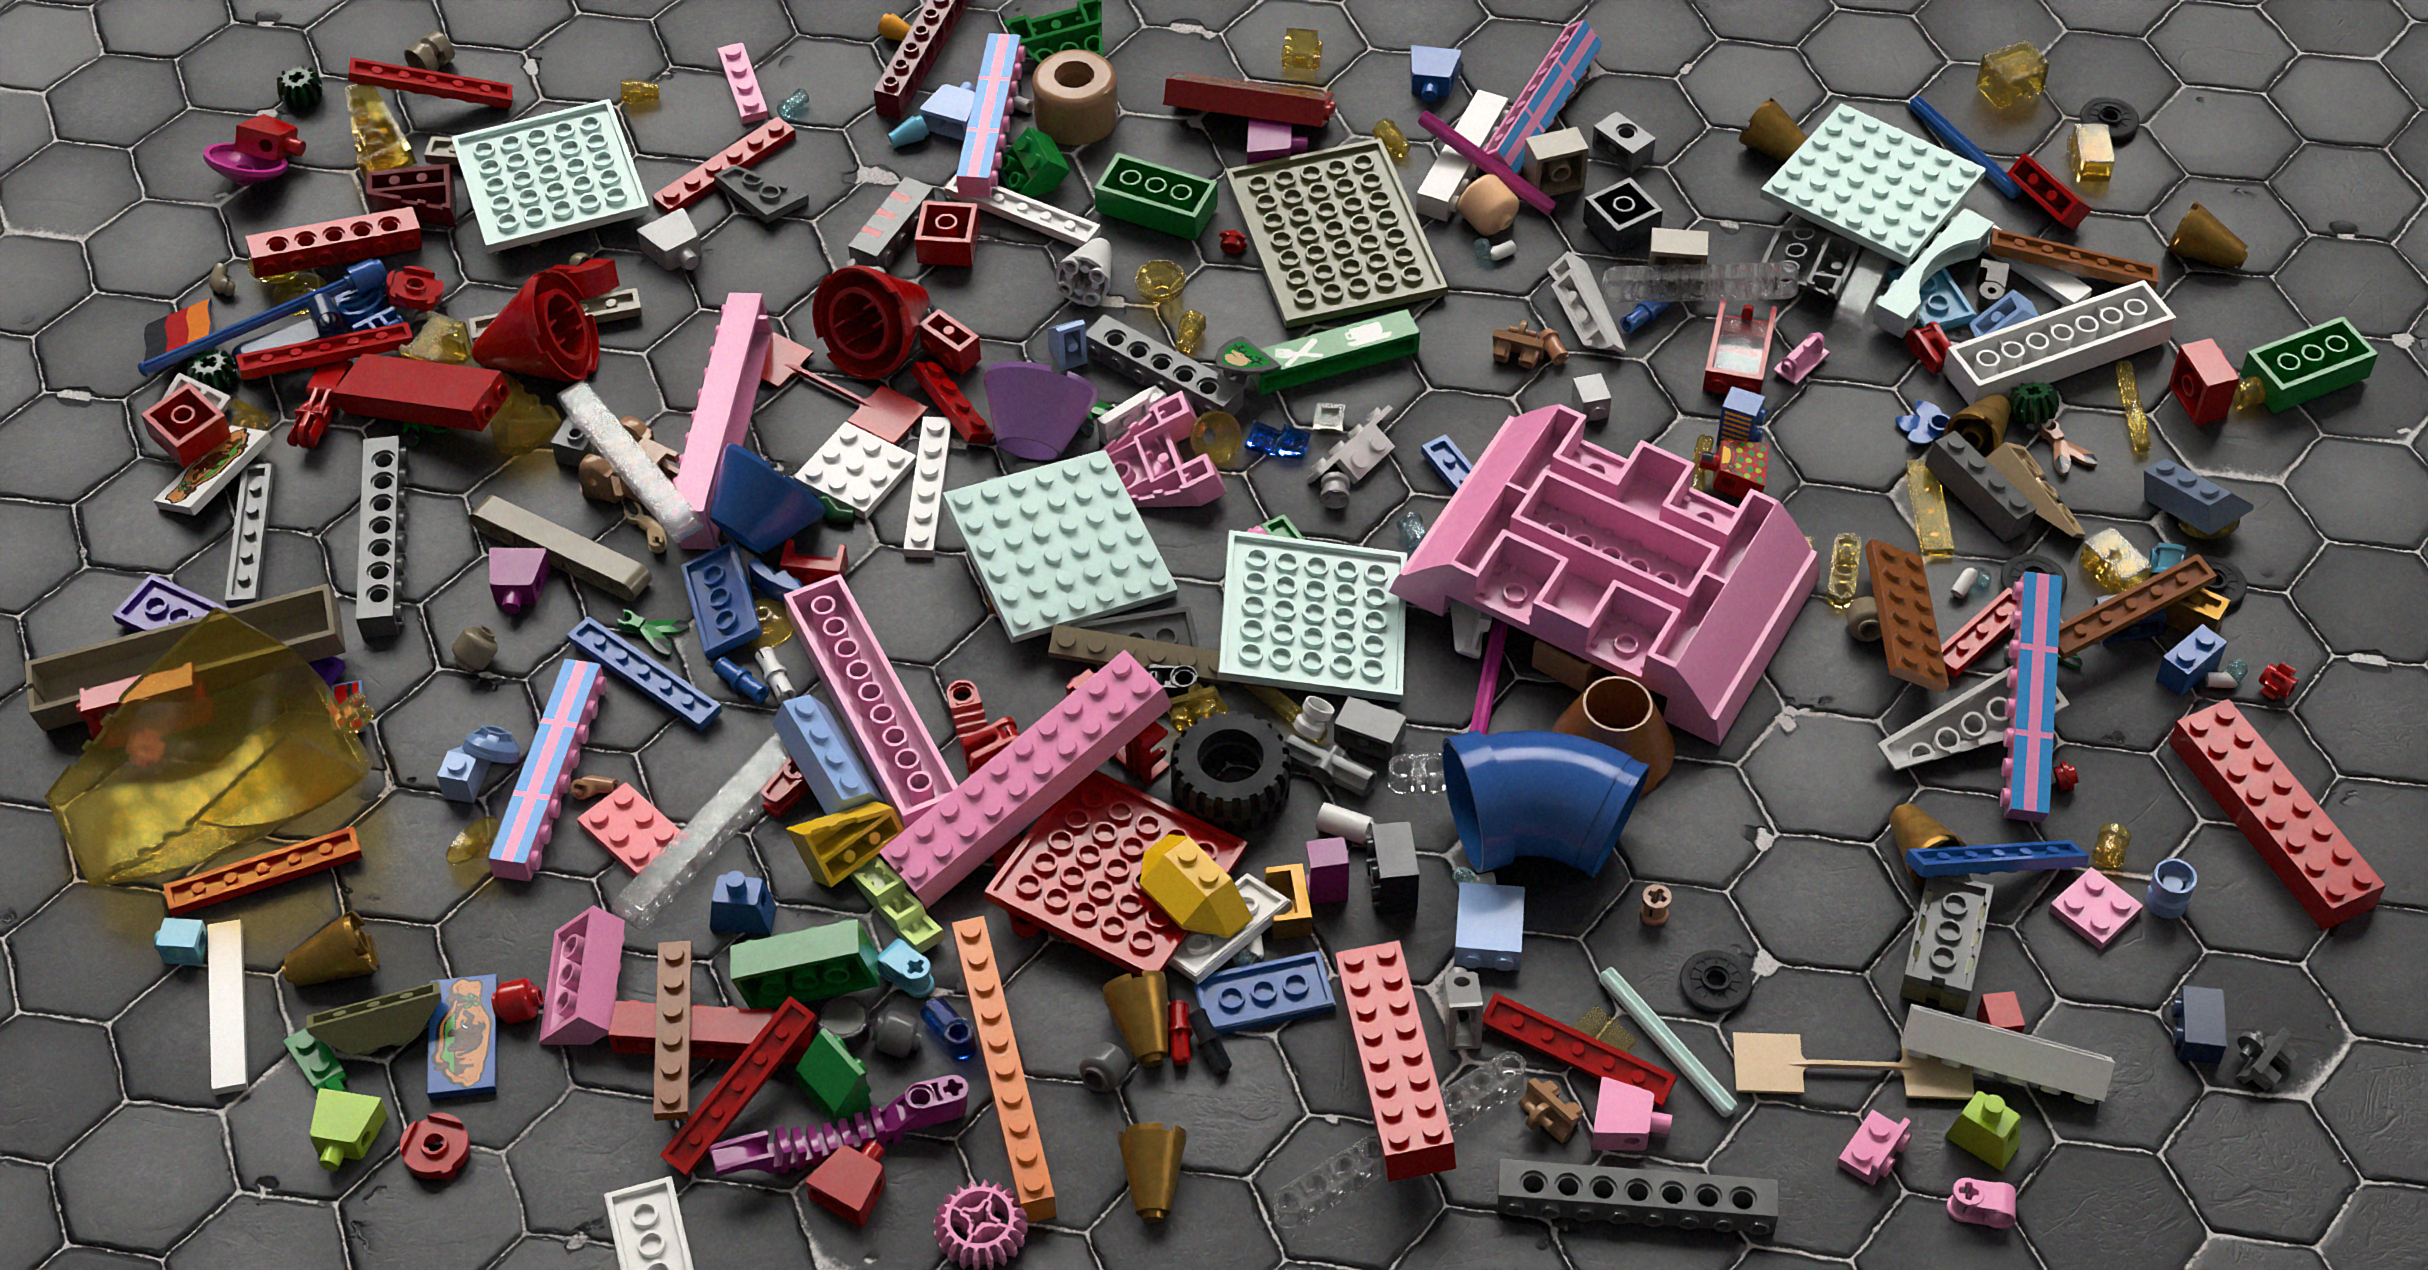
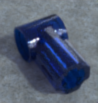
(950, 1028)

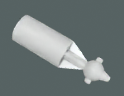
(1344, 823)

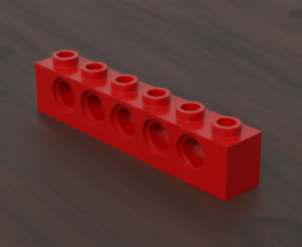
(333, 242)

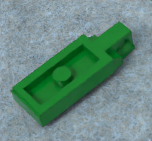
(316, 1061)

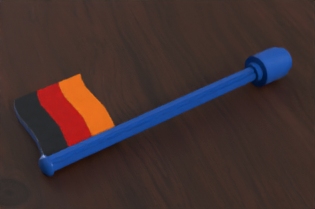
(190, 329)

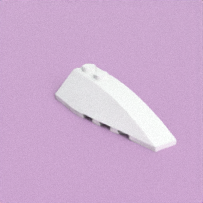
(1958, 726)

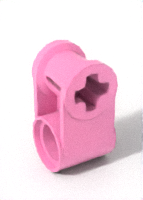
(1985, 1202)

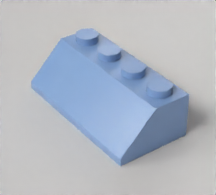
(824, 755)

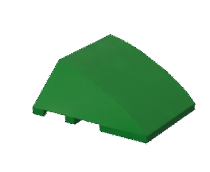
(1061, 30)

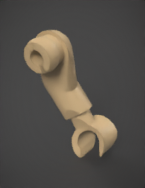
(655, 532)

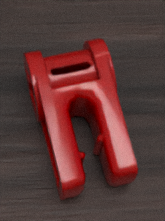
(1929, 345)
(989, 741)
(784, 789)

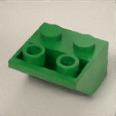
(1033, 164)
(834, 1078)

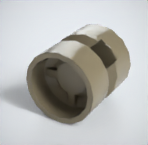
(430, 53)

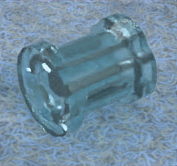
(1412, 531)

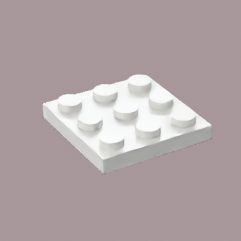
(856, 469)

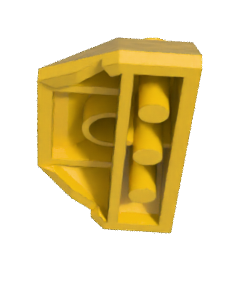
(1193, 888)

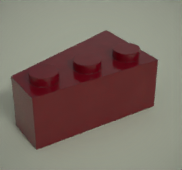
(424, 188)

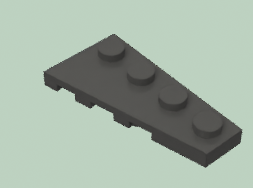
(1164, 625)

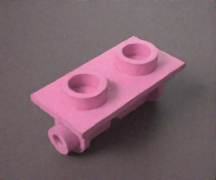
(1803, 359)

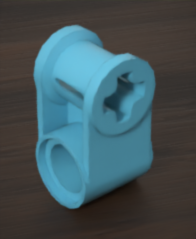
(2165, 556)
(906, 969)

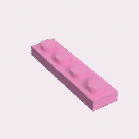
(742, 83)

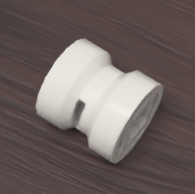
(1314, 715)

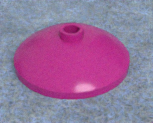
(240, 166)

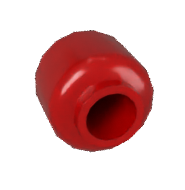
(517, 1000)

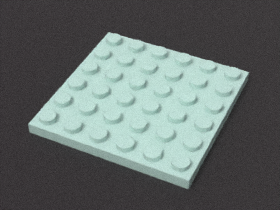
(549, 175)
(1873, 183)
(1058, 545)
(1312, 617)

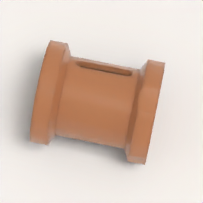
(1651, 901)

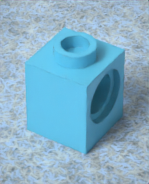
(182, 941)

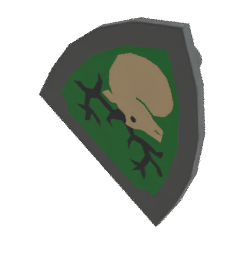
(1241, 357)

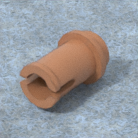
(1553, 346)

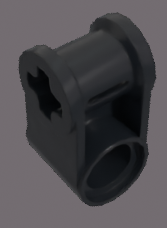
(1173, 679)

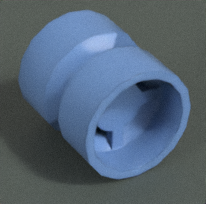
(2170, 888)

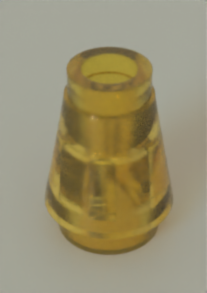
(638, 90)
(1391, 137)
(1190, 329)

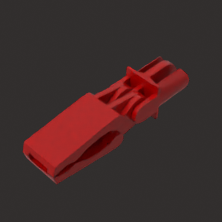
(316, 413)

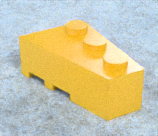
(844, 840)

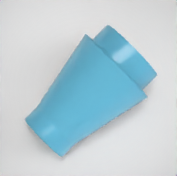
(910, 131)

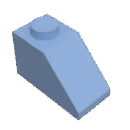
(2004, 313)
(1068, 344)
(462, 775)

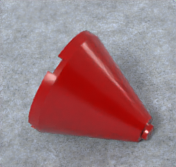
(868, 319)
(542, 332)

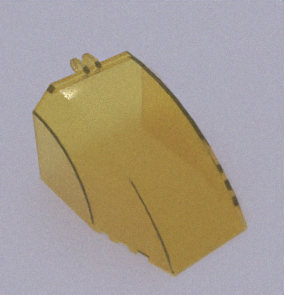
(208, 755)

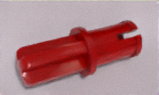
(1179, 1032)

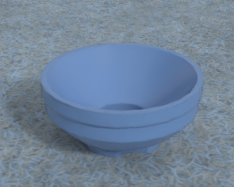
(492, 744)

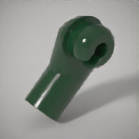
(835, 514)

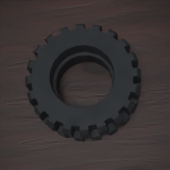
(1231, 739)

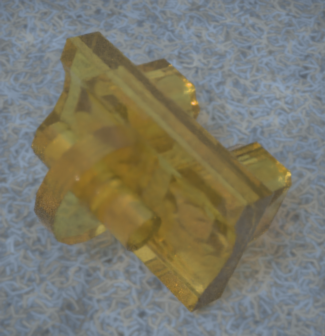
(1194, 705)

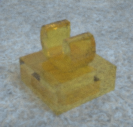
(249, 414)

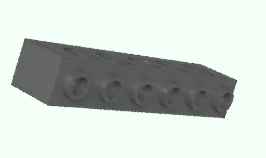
(1159, 365)

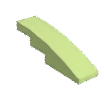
(897, 905)

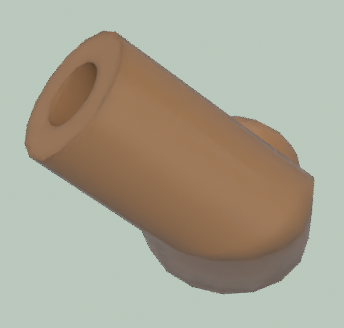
(592, 785)

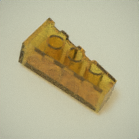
(376, 133)

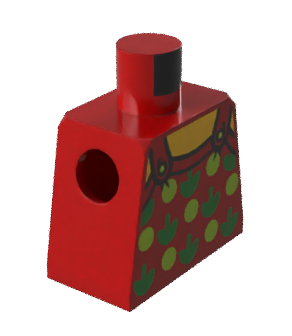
(1737, 466)

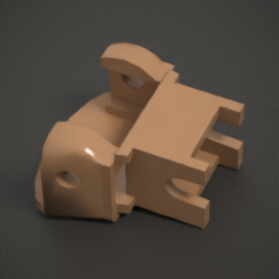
(603, 483)

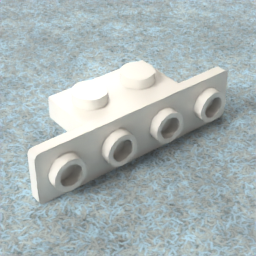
(1361, 452)

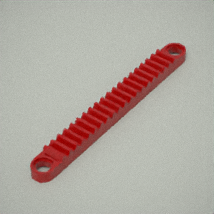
(967, 719)

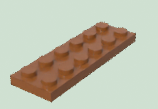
(1906, 616)

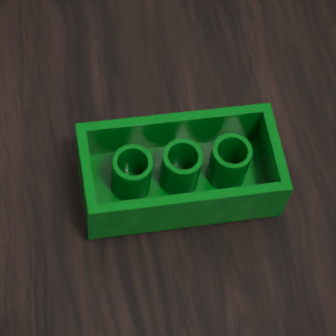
(1156, 196)
(2310, 363)
(804, 965)

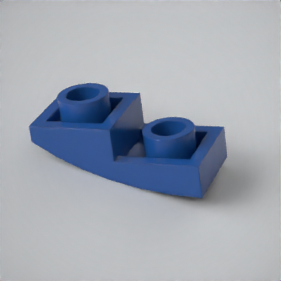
(769, 582)

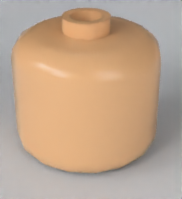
(1488, 205)

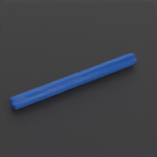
(1964, 146)

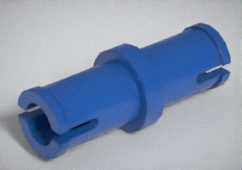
(1644, 313)
(741, 680)

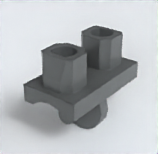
(2261, 1054)

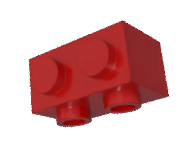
(949, 342)

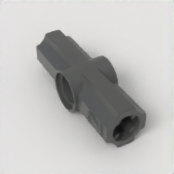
(1331, 765)

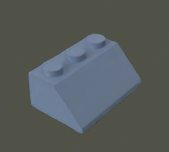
(2192, 497)

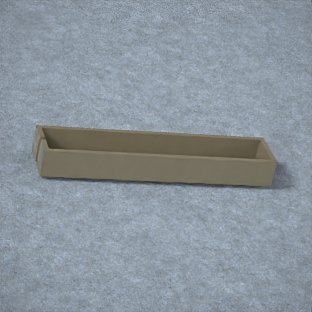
(302, 620)

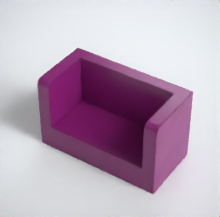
(1328, 870)

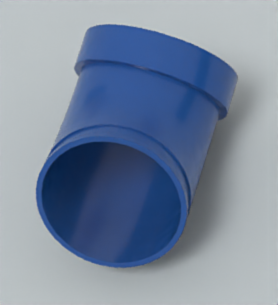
(1539, 797)

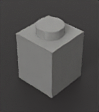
(1591, 397)

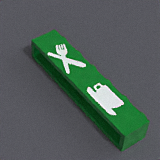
(1339, 351)

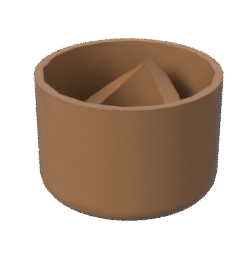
(1075, 97)

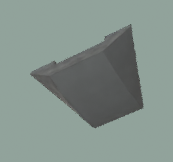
(1822, 259)

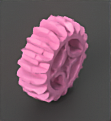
(989, 1240)

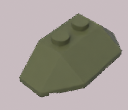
(376, 1021)

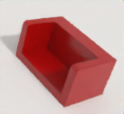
(811, 568)

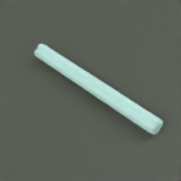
(1668, 1042)

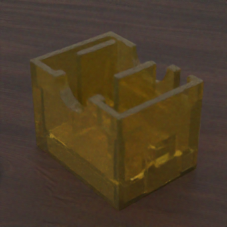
(2012, 72)
(440, 341)

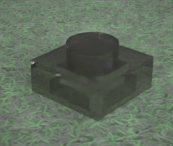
(1329, 418)

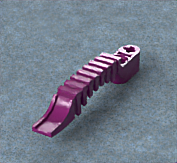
(942, 1098)

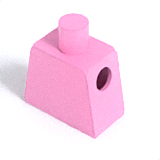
(1626, 1117)

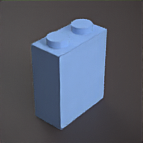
(1489, 926)

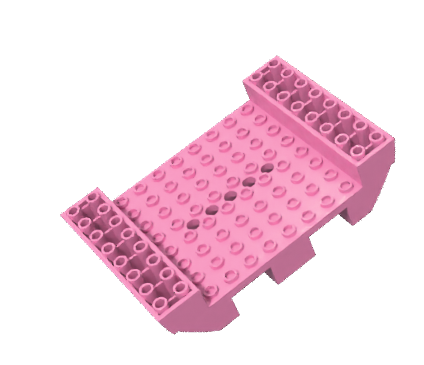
(1694, 640)

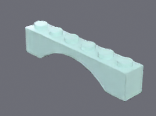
(1960, 241)

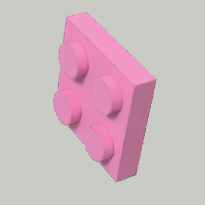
(2095, 908)

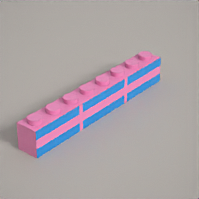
(1544, 94)
(990, 116)
(2032, 697)
(547, 771)

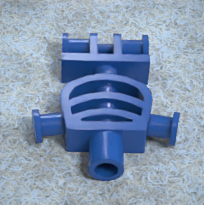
(366, 309)

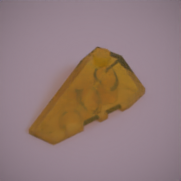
(522, 421)

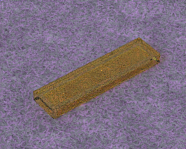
(1929, 509)

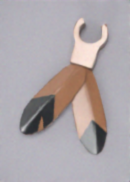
(2064, 449)

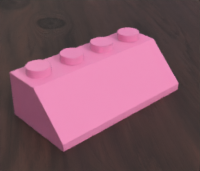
(583, 979)

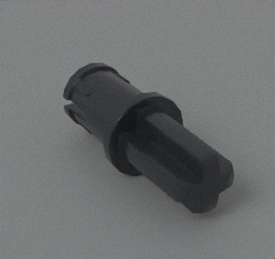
(1209, 1041)

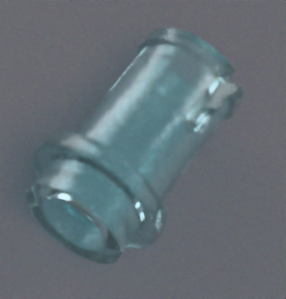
(788, 107)

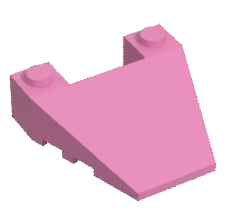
(1152, 463)

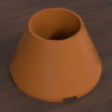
(1626, 704)

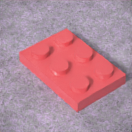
(628, 828)

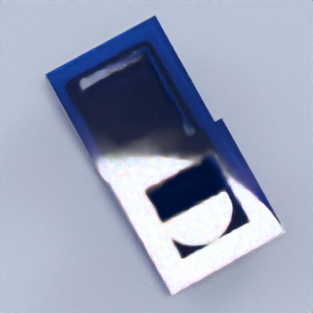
(1284, 443)

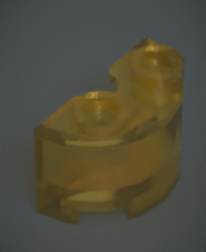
(1301, 49)

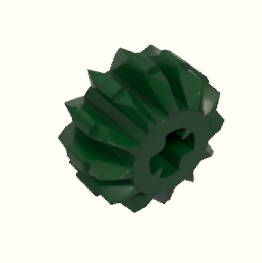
(299, 87)
(213, 369)
(2034, 403)

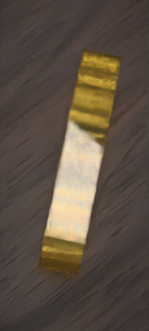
(1836, 577)

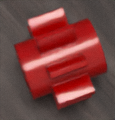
(2278, 681)

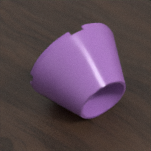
(1035, 408)

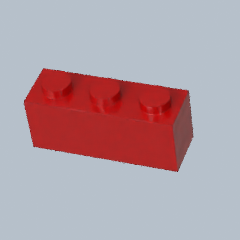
(2049, 191)

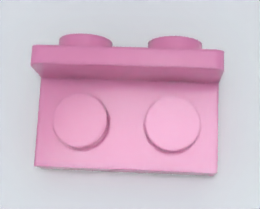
(1873, 1147)

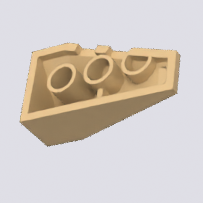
(2026, 476)

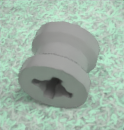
(1335, 490)

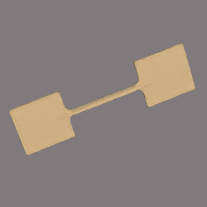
(1777, 1066)

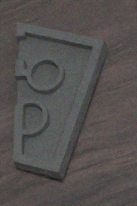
(757, 195)

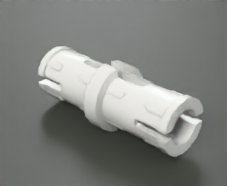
(775, 674)

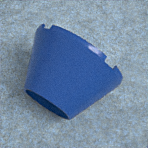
(758, 502)

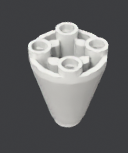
(1086, 273)

